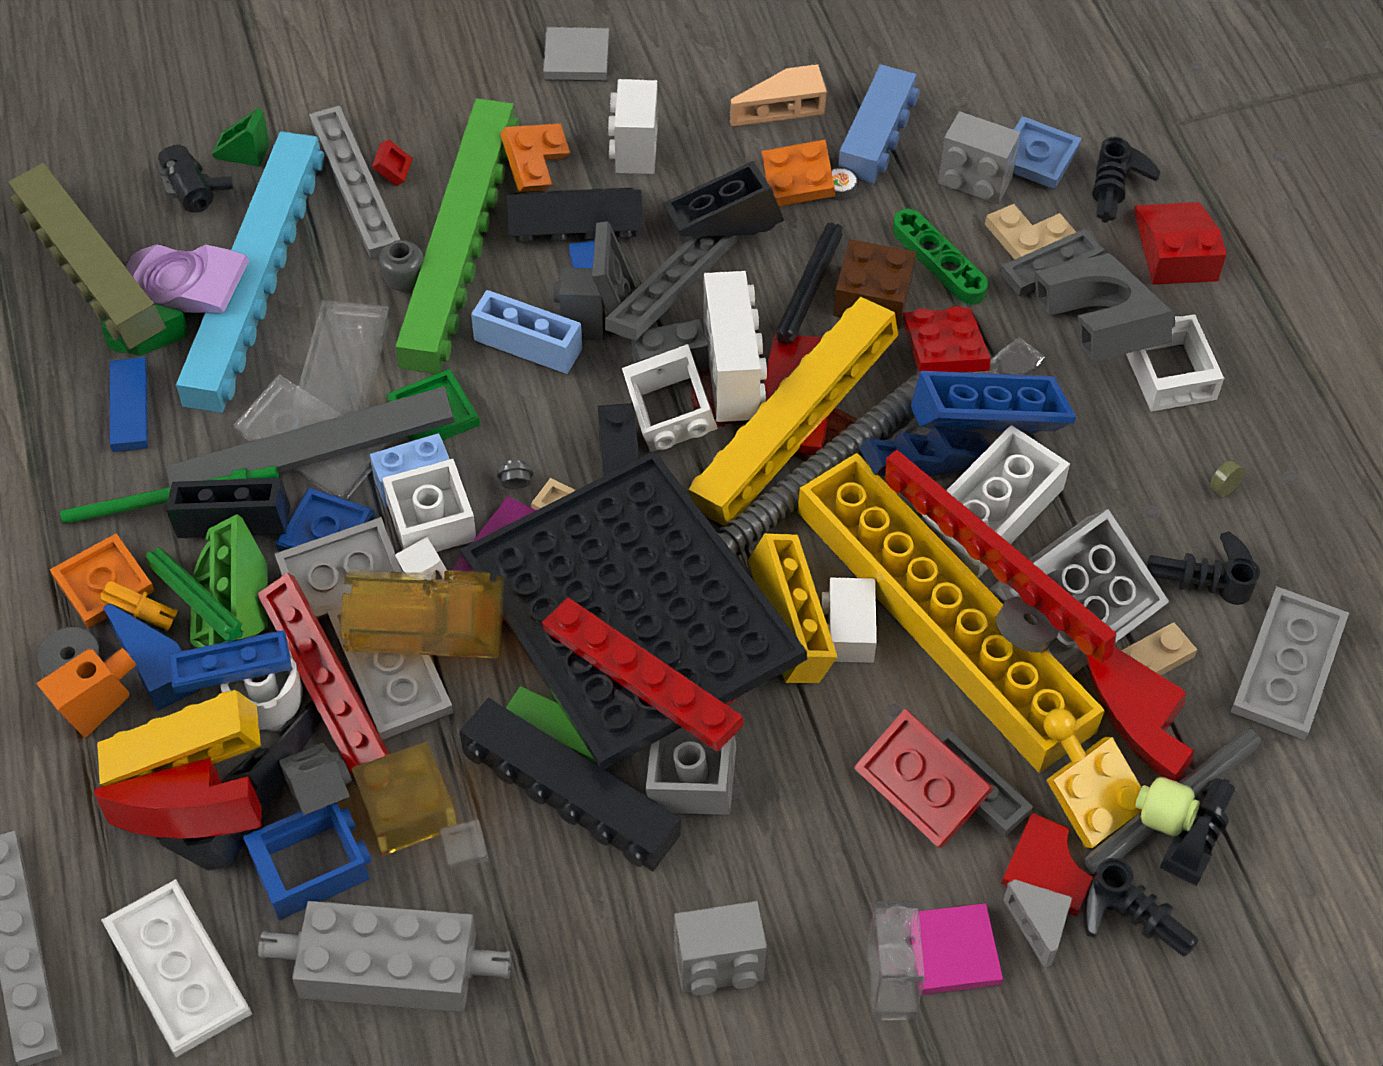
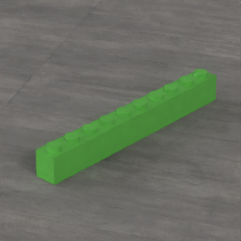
(456, 240)

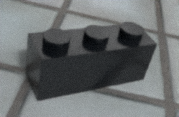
(203, 504)

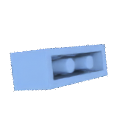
(527, 331)

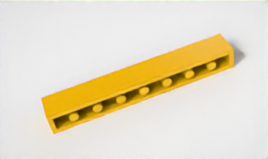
(793, 411)

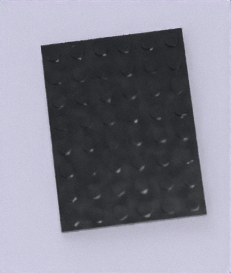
(652, 571)

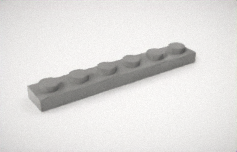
(354, 180)
(22, 963)

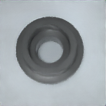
(515, 474)

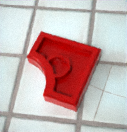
(1045, 862)

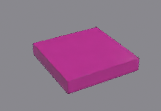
(958, 949)

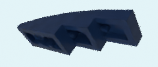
(935, 454)

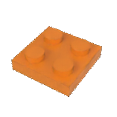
(799, 172)
(88, 572)

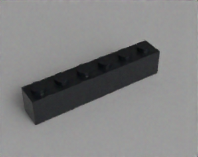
(570, 785)

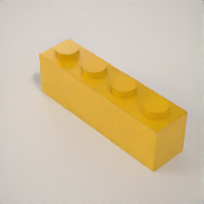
(786, 582)
(199, 731)

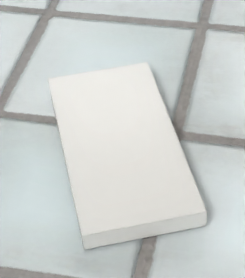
(176, 968)

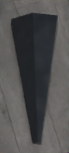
(266, 778)

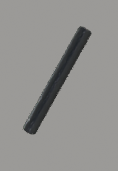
(809, 283)

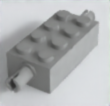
(385, 956)

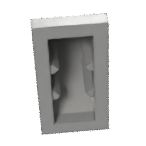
(1039, 916)

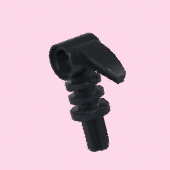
(1114, 162)
(1219, 575)
(1192, 849)
(1133, 900)

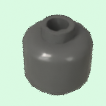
(400, 264)

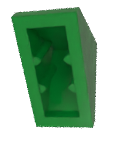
(244, 140)

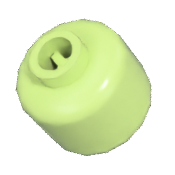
(1167, 806)

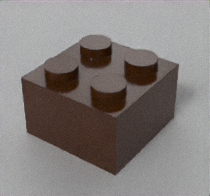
(876, 274)

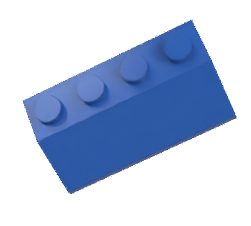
(990, 402)

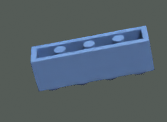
(878, 123)

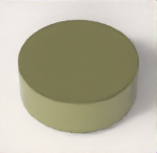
(1227, 478)

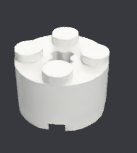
(275, 694)

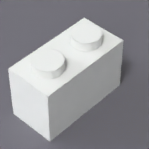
(851, 618)

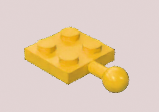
(1095, 786)

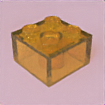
(404, 797)

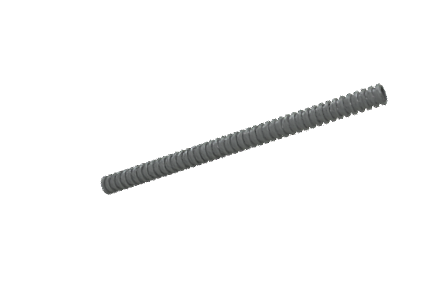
(784, 498)

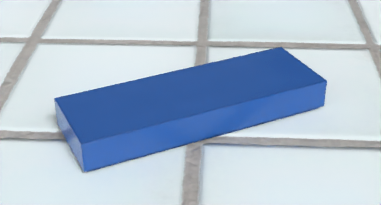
(128, 404)
(229, 661)

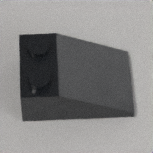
(727, 205)

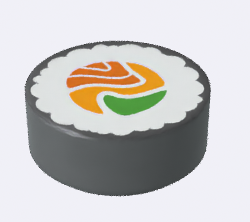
(844, 182)

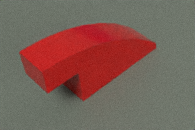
(1141, 710)
(181, 803)

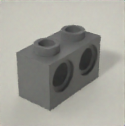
(316, 777)

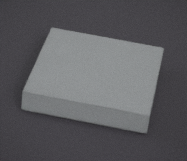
(576, 53)

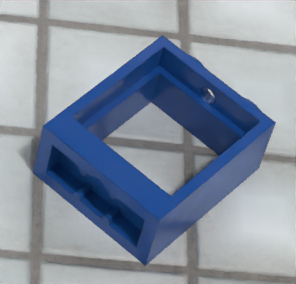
(298, 828)

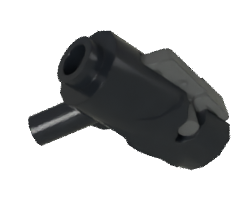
(184, 180)

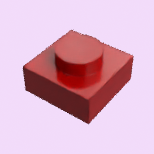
(392, 162)

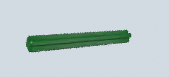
(194, 594)

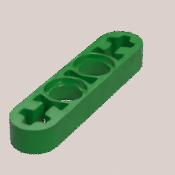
(942, 254)

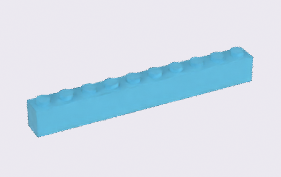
(263, 237)

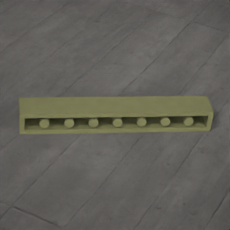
(85, 256)

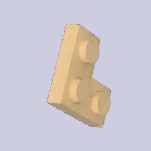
(1022, 237)

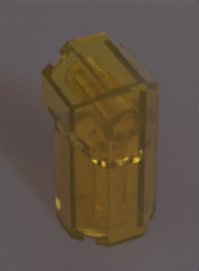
(423, 614)

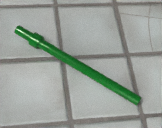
(149, 498)

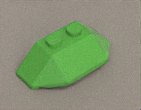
(233, 574)

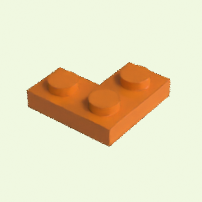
(527, 151)

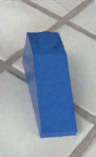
(150, 653)

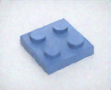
(1044, 152)

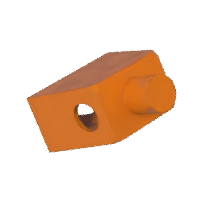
(88, 688)

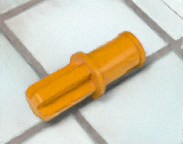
(138, 605)

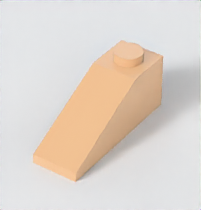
(784, 96)

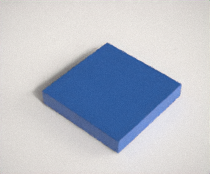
(320, 516)

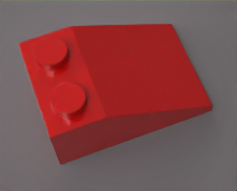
(1180, 243)

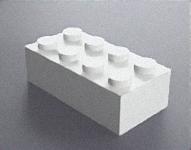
(733, 346)
(1006, 489)

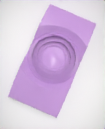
(188, 279)

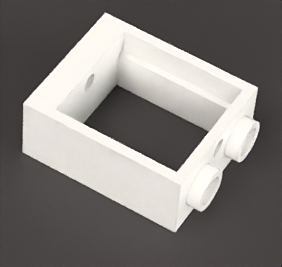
(644, 378)
(1184, 388)

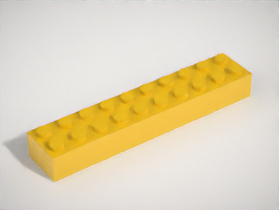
(944, 608)

